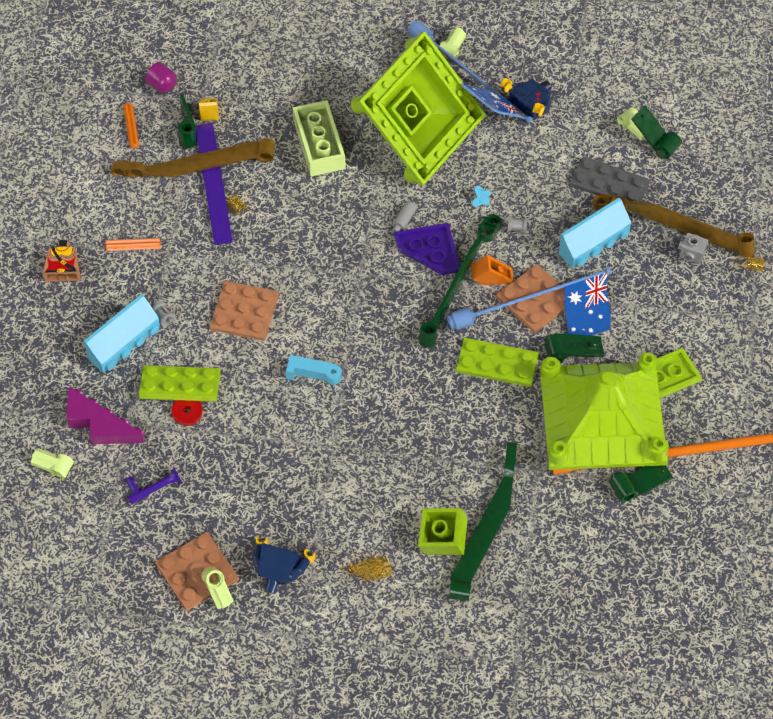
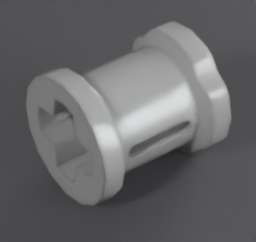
(517, 225)
(163, 313)

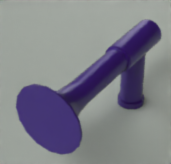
(140, 494)

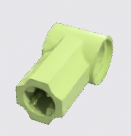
(453, 42)
(625, 120)
(54, 464)
(217, 588)

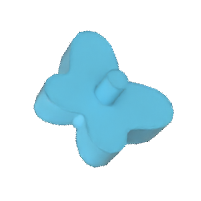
(481, 196)

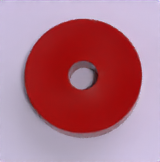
(190, 418)

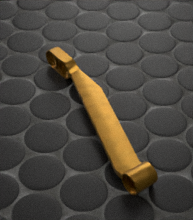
(260, 149)
(743, 244)

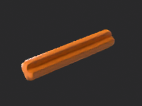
(131, 125)
(133, 244)

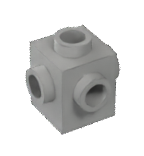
(693, 248)

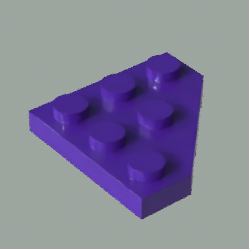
(430, 247)

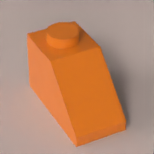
(491, 271)

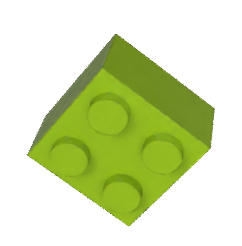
(443, 531)

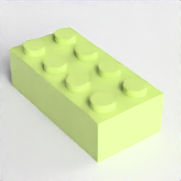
(319, 138)

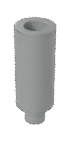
(404, 216)

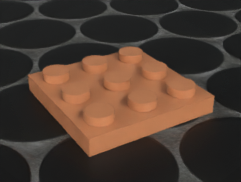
(244, 310)
(537, 310)
(185, 567)

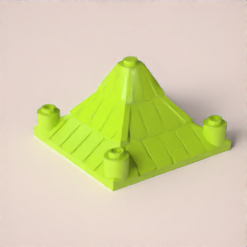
(420, 108)
(603, 414)

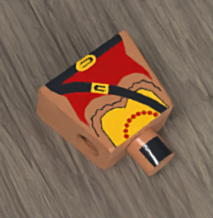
(61, 263)

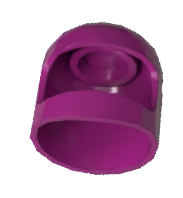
(161, 78)

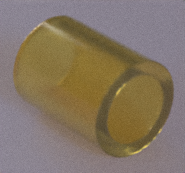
(236, 204)
(755, 264)

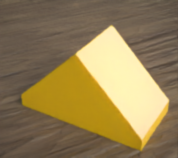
(209, 109)

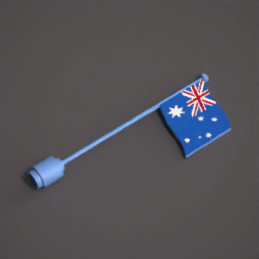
(490, 97)
(584, 306)

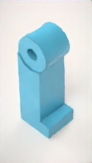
(313, 369)

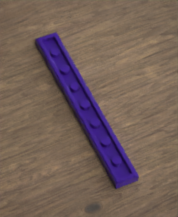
(214, 188)

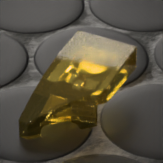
(372, 569)

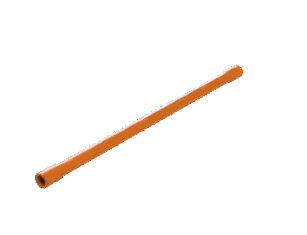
(708, 447)

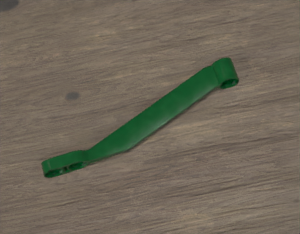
(428, 330)
(485, 531)

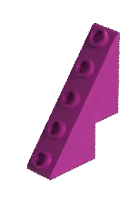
(103, 424)

